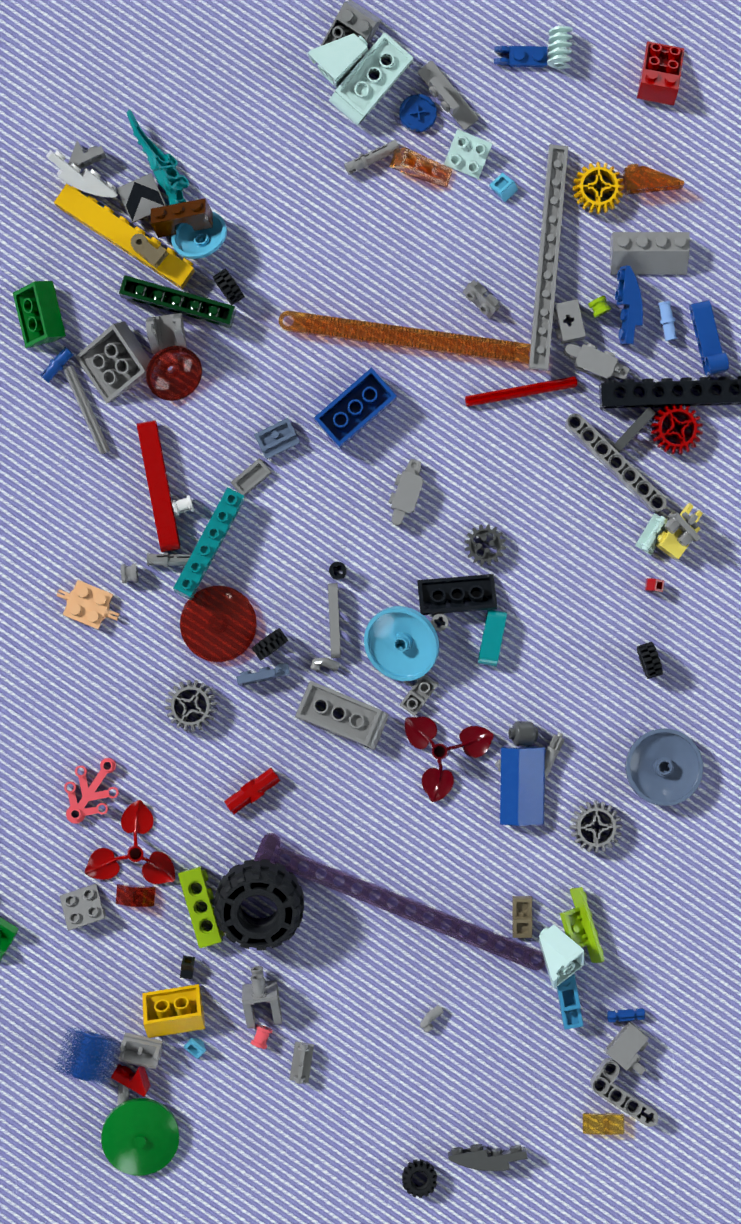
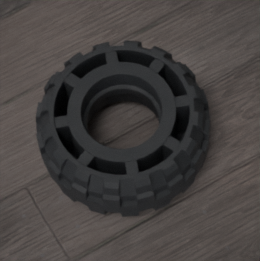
(264, 880)

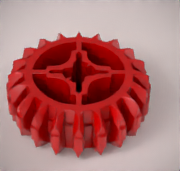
(672, 422)

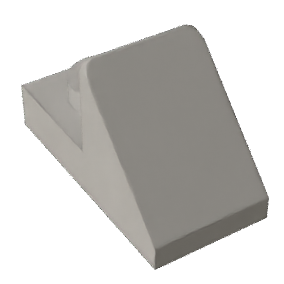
(83, 159)

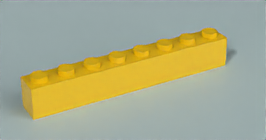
(119, 233)

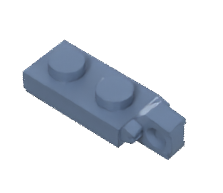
(264, 674)

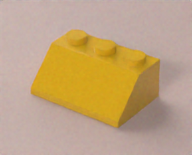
(173, 1011)

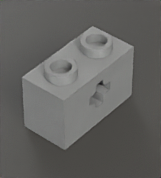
(572, 311)

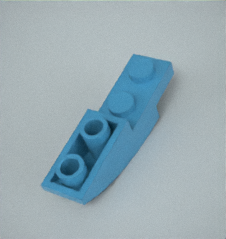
(569, 1003)

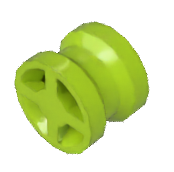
(599, 306)

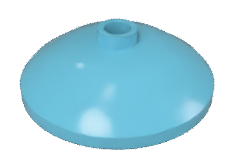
(199, 243)

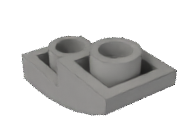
(419, 694)

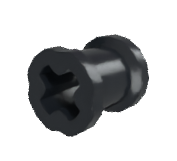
(336, 565)

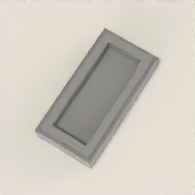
(251, 477)

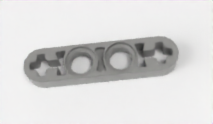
(334, 620)

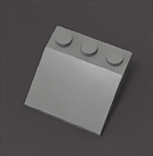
(114, 361)

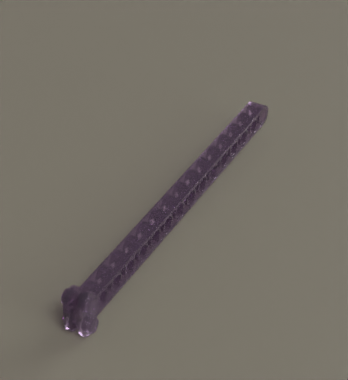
(271, 850)

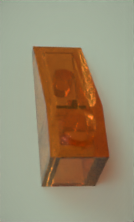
(420, 167)
(644, 180)

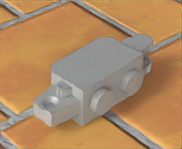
(596, 363)
(407, 492)

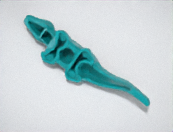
(162, 165)

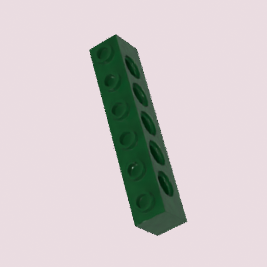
(177, 301)

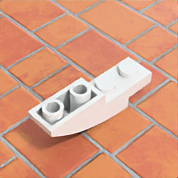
(86, 181)

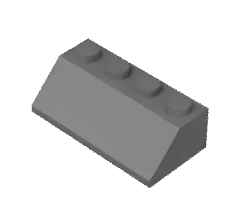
(650, 252)

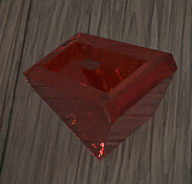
(135, 895)

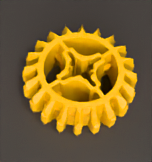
(606, 187)

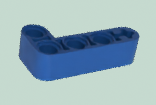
(707, 338)

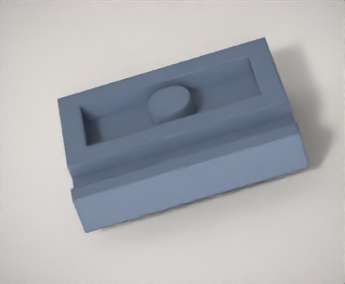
(277, 438)

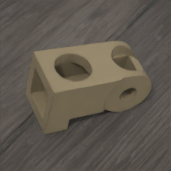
(147, 251)

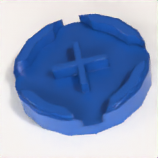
(418, 113)

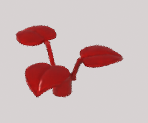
(158, 867)

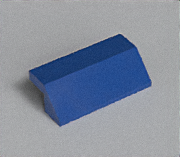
(522, 786)

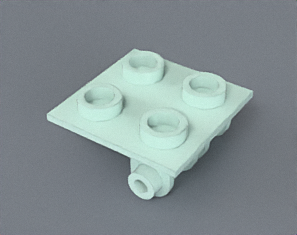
(468, 153)

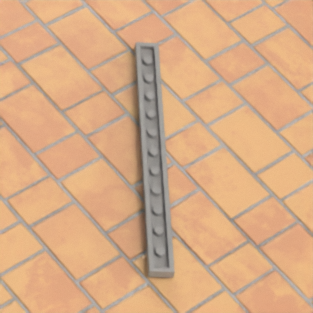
(548, 257)

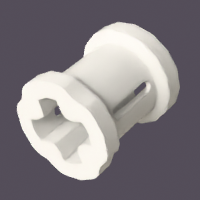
(182, 505)

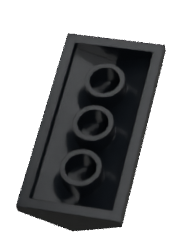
(457, 594)

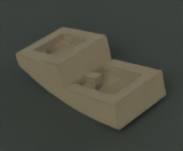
(522, 916)

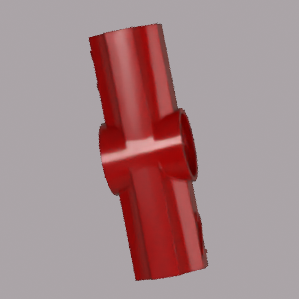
(252, 791)

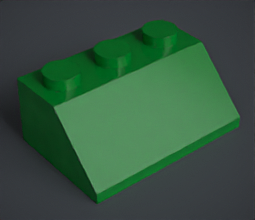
(39, 313)

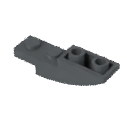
(478, 1158)

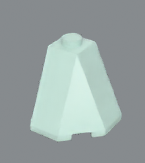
(339, 57)
(560, 954)

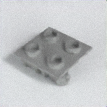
(82, 907)

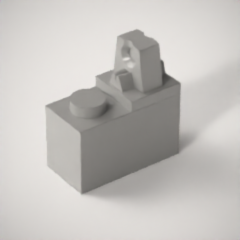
(625, 1048)

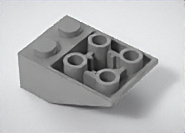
(350, 20)

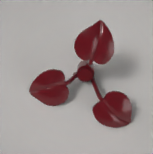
(420, 733)

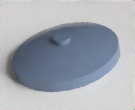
(664, 767)

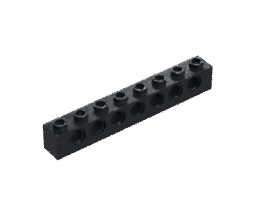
(706, 398)

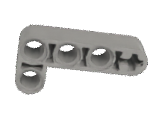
(625, 1097)

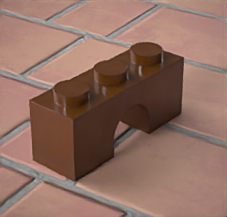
(195, 213)

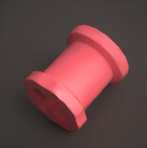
(261, 1036)

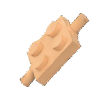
(88, 604)

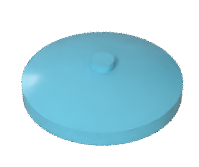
(401, 643)

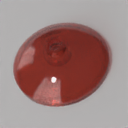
(178, 381)

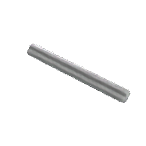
(86, 409)

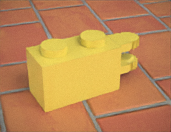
(668, 542)

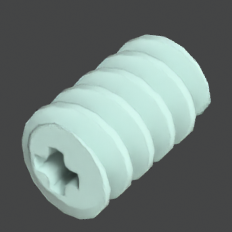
(558, 47)

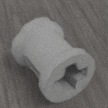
(444, 619)

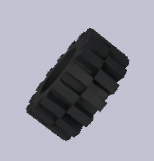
(228, 286)
(269, 644)
(649, 660)
(422, 1190)

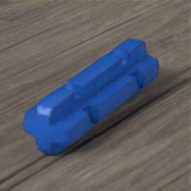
(626, 1015)

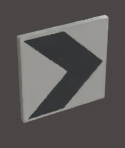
(140, 197)

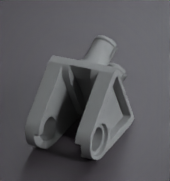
(165, 331)
(260, 992)

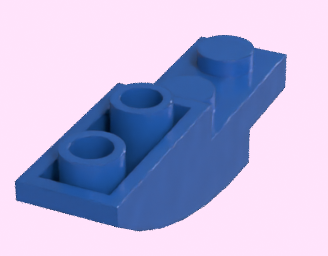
(630, 297)

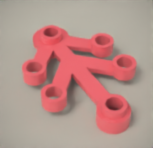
(89, 793)

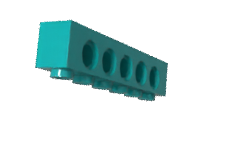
(209, 543)

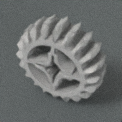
(176, 697)
(595, 817)

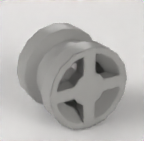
(129, 573)

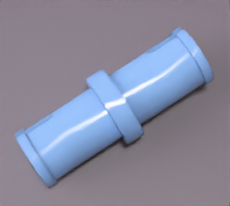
(667, 320)

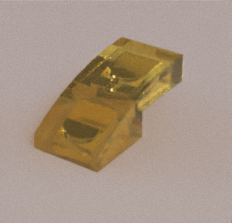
(603, 1123)

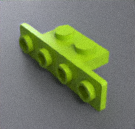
(580, 926)

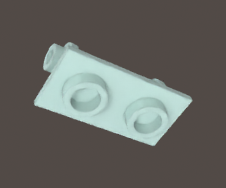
(651, 532)

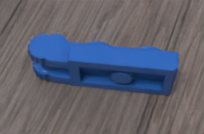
(522, 56)

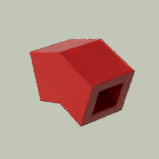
(654, 585)

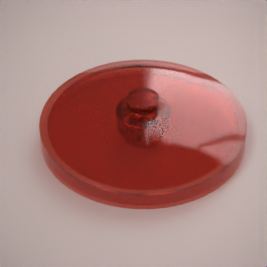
(218, 624)

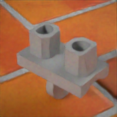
(677, 522)

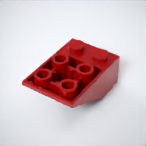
(660, 73)

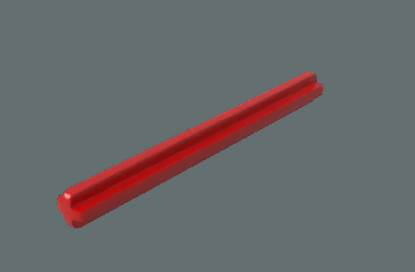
(521, 391)

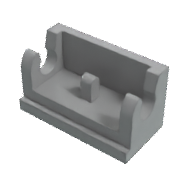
(140, 1050)

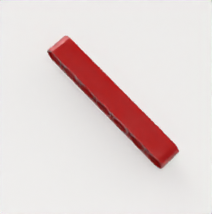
(158, 486)

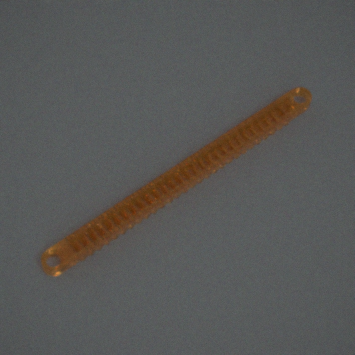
(407, 337)

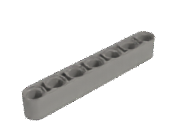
(612, 453)

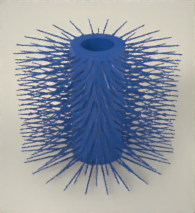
(87, 1052)

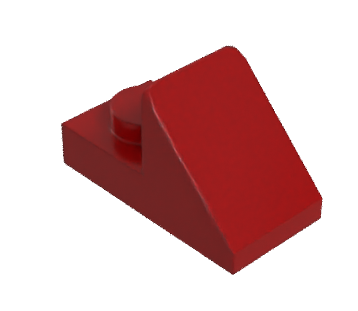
(135, 1081)

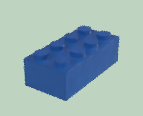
(355, 408)

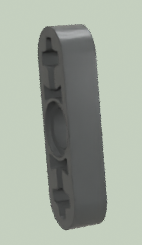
(634, 429)

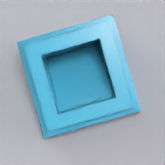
(503, 187)

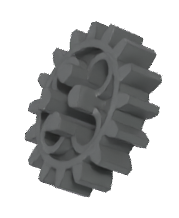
(482, 534)

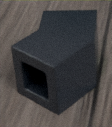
(187, 967)

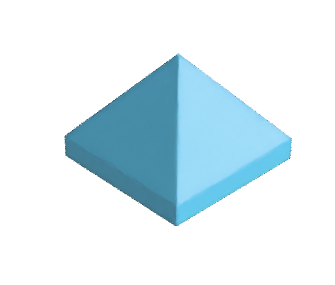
(195, 1047)

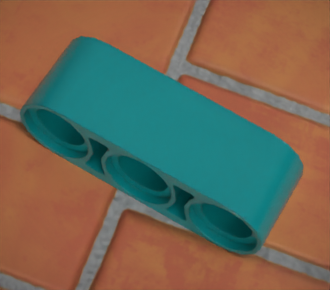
(492, 637)

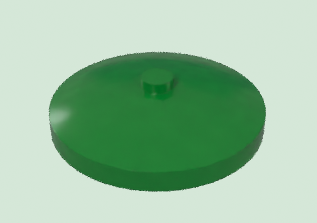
(140, 1136)

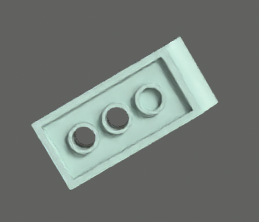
(358, 92)

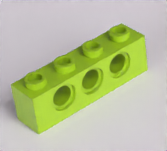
(203, 936)

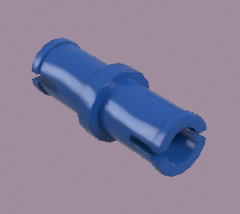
(56, 364)

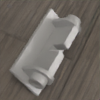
(475, 292)
(301, 1062)

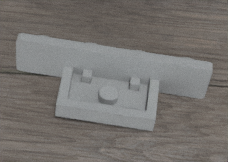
(448, 96)

